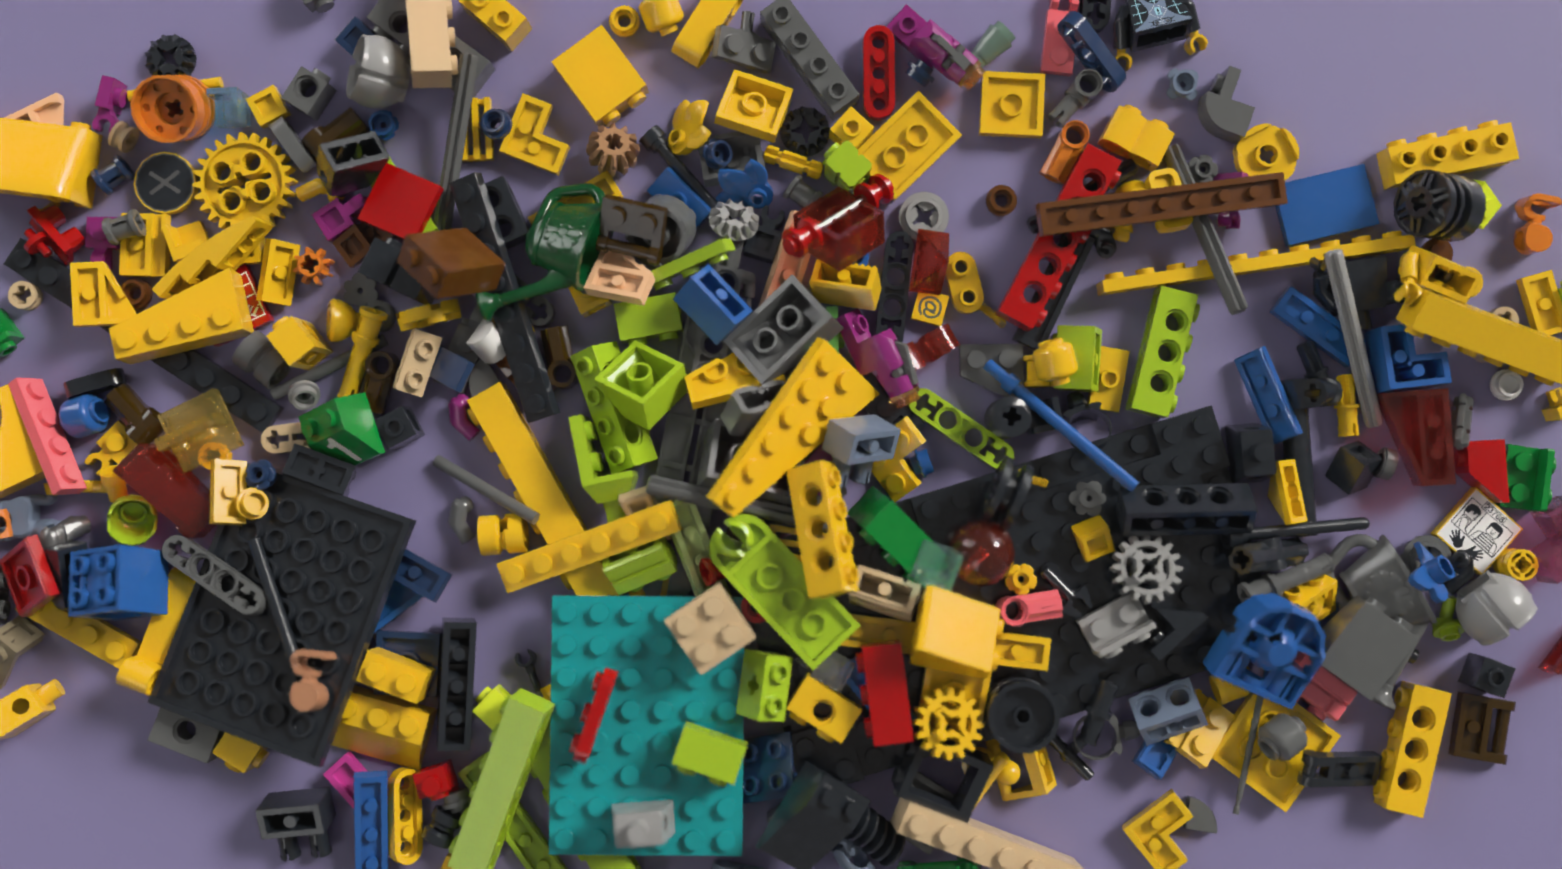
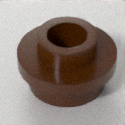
(1006, 192)
(146, 292)

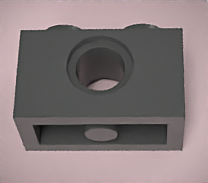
(172, 732)

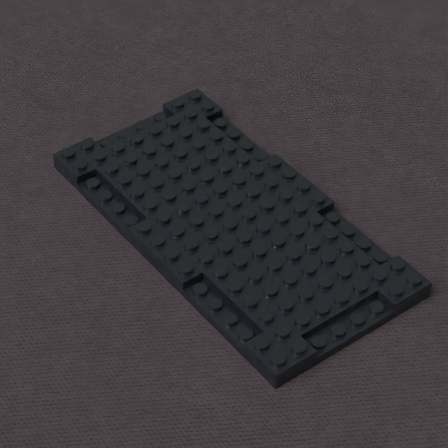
(1161, 453)

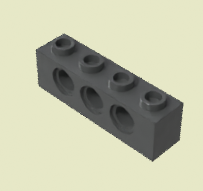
(391, 14)
(809, 58)

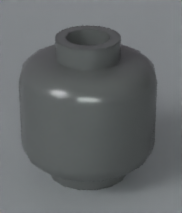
(1282, 737)

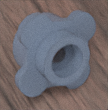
(1189, 77)

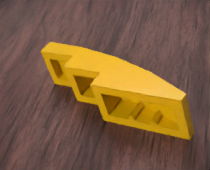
(218, 253)

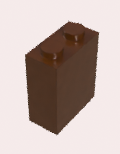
(451, 262)

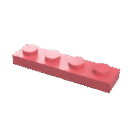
(47, 436)

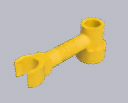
(109, 484)

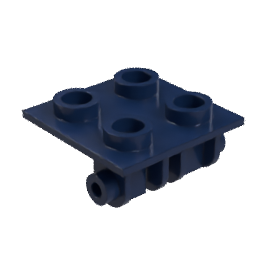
(768, 767)

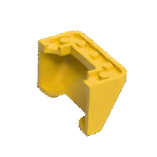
(49, 161)

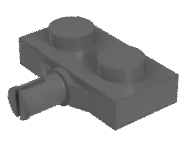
(743, 46)

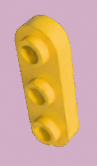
(411, 825)

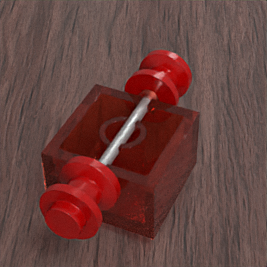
(841, 224)

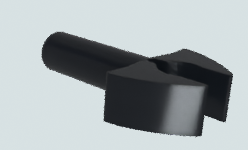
(1066, 592)

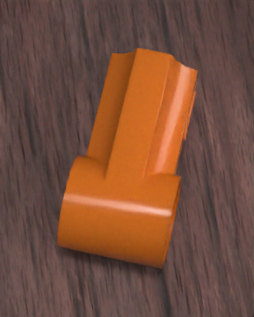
(1064, 154)

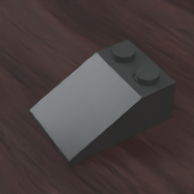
(781, 331)

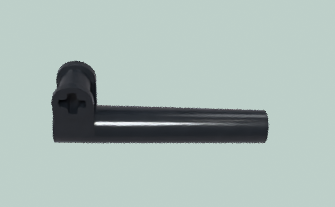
(1302, 395)

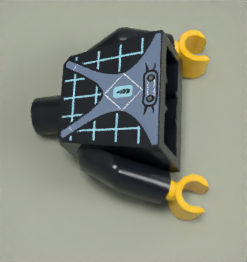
(1155, 23)

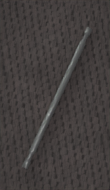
(1248, 753)

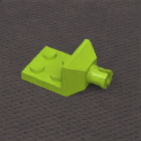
(590, 464)

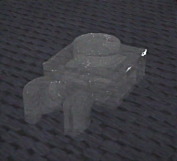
(832, 671)

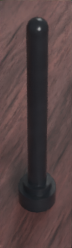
(655, 141)
(1297, 529)

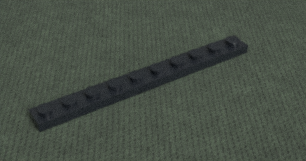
(187, 366)

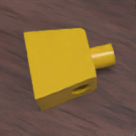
(27, 707)

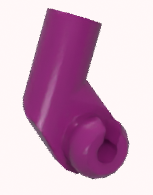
(458, 417)

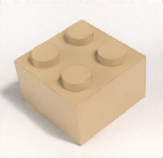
(710, 628)

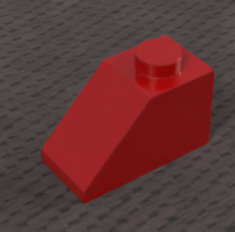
(1484, 467)

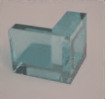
(230, 107)
(936, 565)

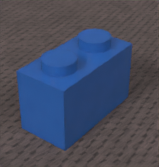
(712, 304)

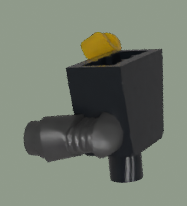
(57, 545)

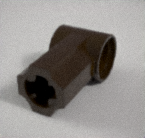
(344, 126)
(557, 352)
(379, 385)
(140, 420)

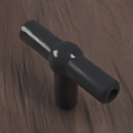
(1069, 755)

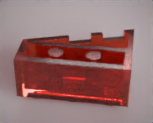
(1421, 433)
(170, 490)

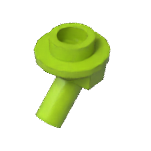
(1447, 627)

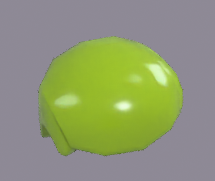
(132, 520)

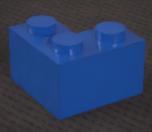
(1398, 367)

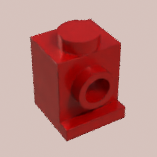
(436, 780)

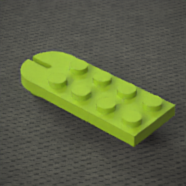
(777, 589)

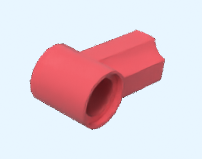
(1032, 607)

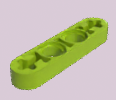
(962, 425)

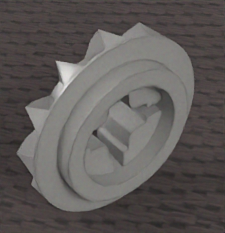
(925, 202)
(733, 228)

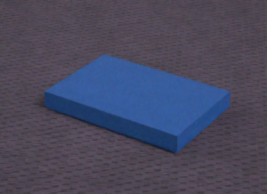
(1327, 205)

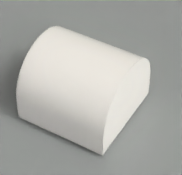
(487, 342)

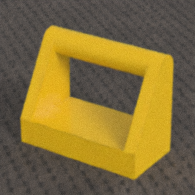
(1039, 771)

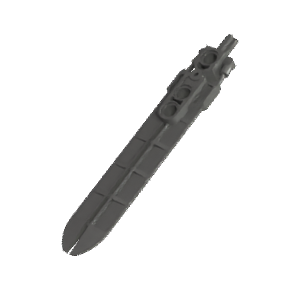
(682, 417)

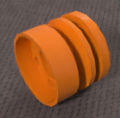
(157, 112)

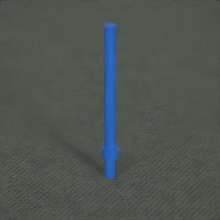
(1012, 385)

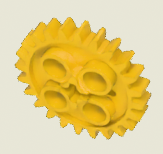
(238, 156)

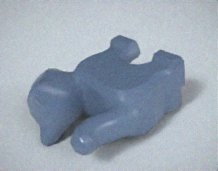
(26, 513)

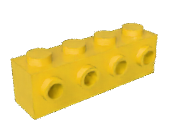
(1454, 153)

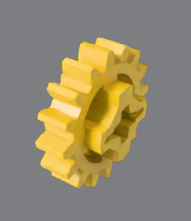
(958, 733)

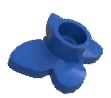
(1431, 574)

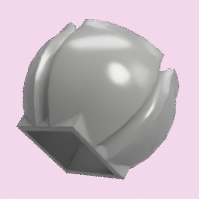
(379, 73)
(1493, 606)

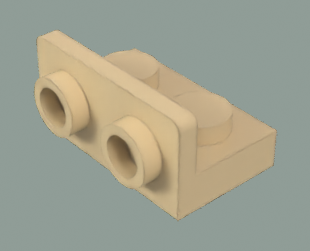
(417, 362)

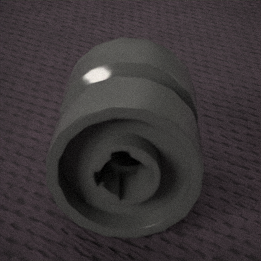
(259, 356)

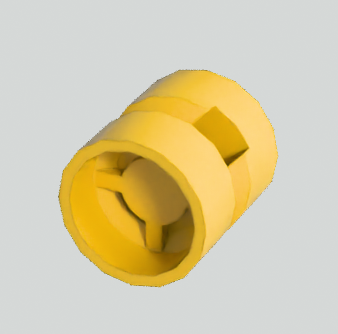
(502, 534)

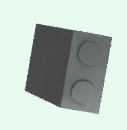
(1366, 645)

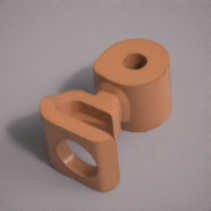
(308, 693)

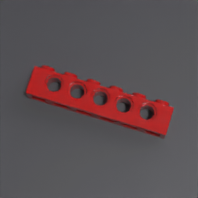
(1014, 308)

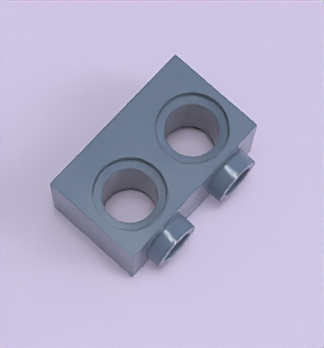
(1169, 718)

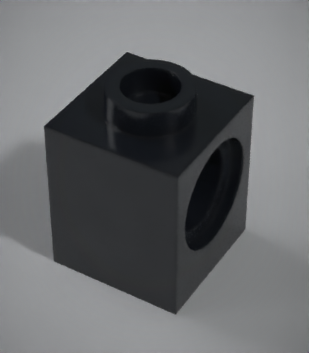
(399, 427)
(1486, 675)

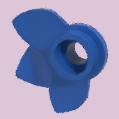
(743, 185)

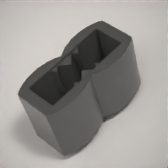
(748, 406)

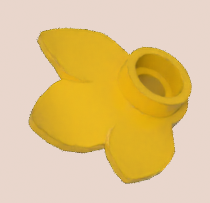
(688, 127)

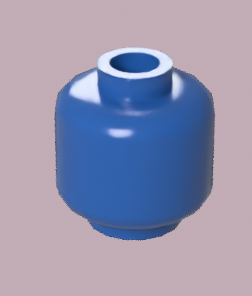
(84, 415)

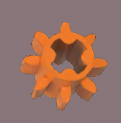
(321, 270)

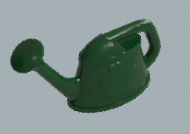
(558, 241)

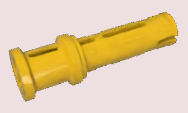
(364, 339)

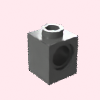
(313, 105)

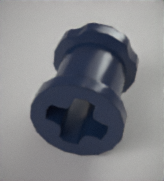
(113, 174)

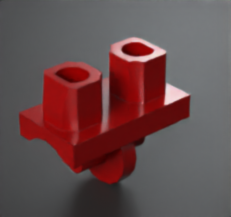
(45, 225)

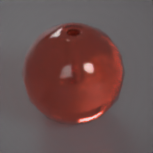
(985, 551)

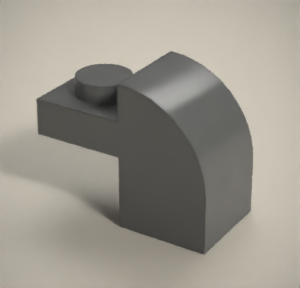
(1221, 114)

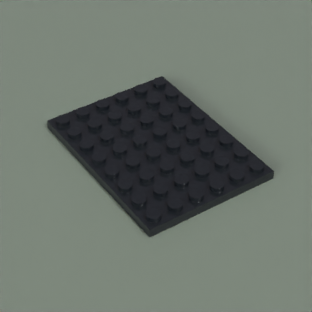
(333, 578)

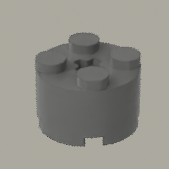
(679, 229)

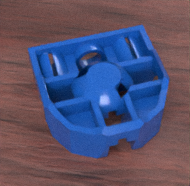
(1283, 677)

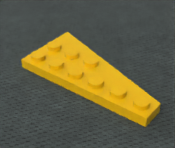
(793, 425)

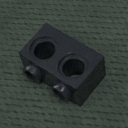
(508, 211)

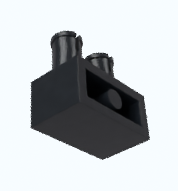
(296, 814)

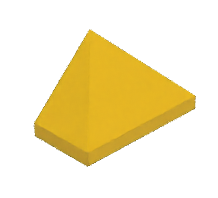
(1286, 493)

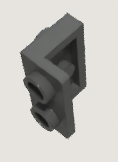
(743, 148)

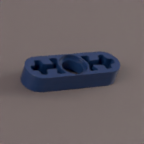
(1084, 39)

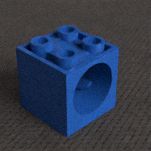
(118, 583)

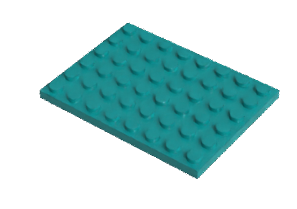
(639, 729)

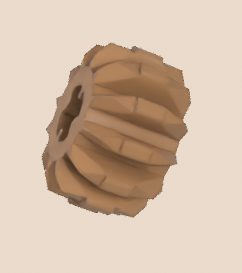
(612, 149)

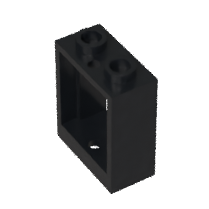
(968, 792)

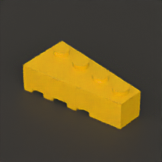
(190, 320)

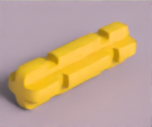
(793, 162)

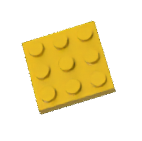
(1271, 778)

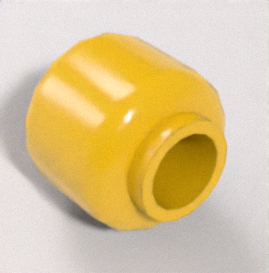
(661, 15)
(1055, 361)

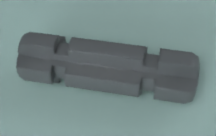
(1461, 420)

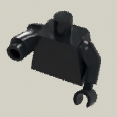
(1368, 286)

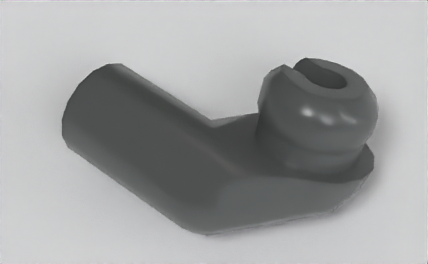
(457, 518)

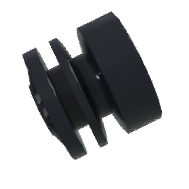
(1439, 205)

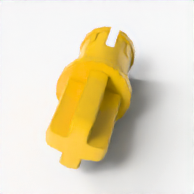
(1347, 407)

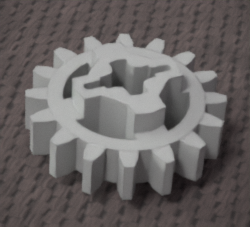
(1136, 560)

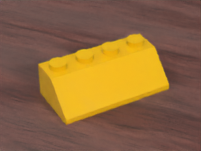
(385, 727)

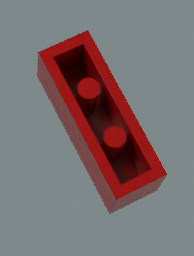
(885, 693)

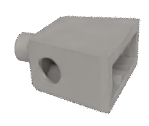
(643, 823)

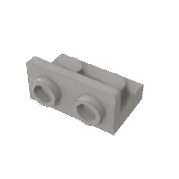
(1115, 626)

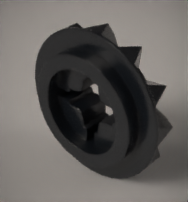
(184, 56)
(794, 141)

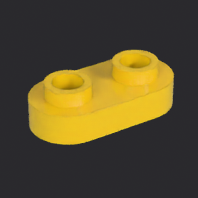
(963, 282)

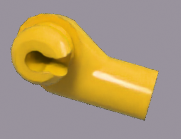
(312, 189)

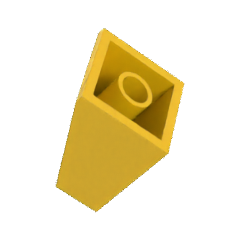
(955, 634)

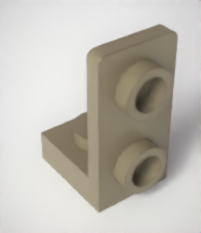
(16, 639)

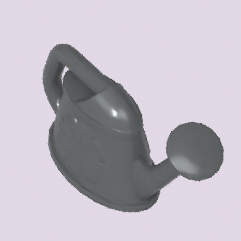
(1385, 578)

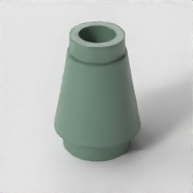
(993, 43)

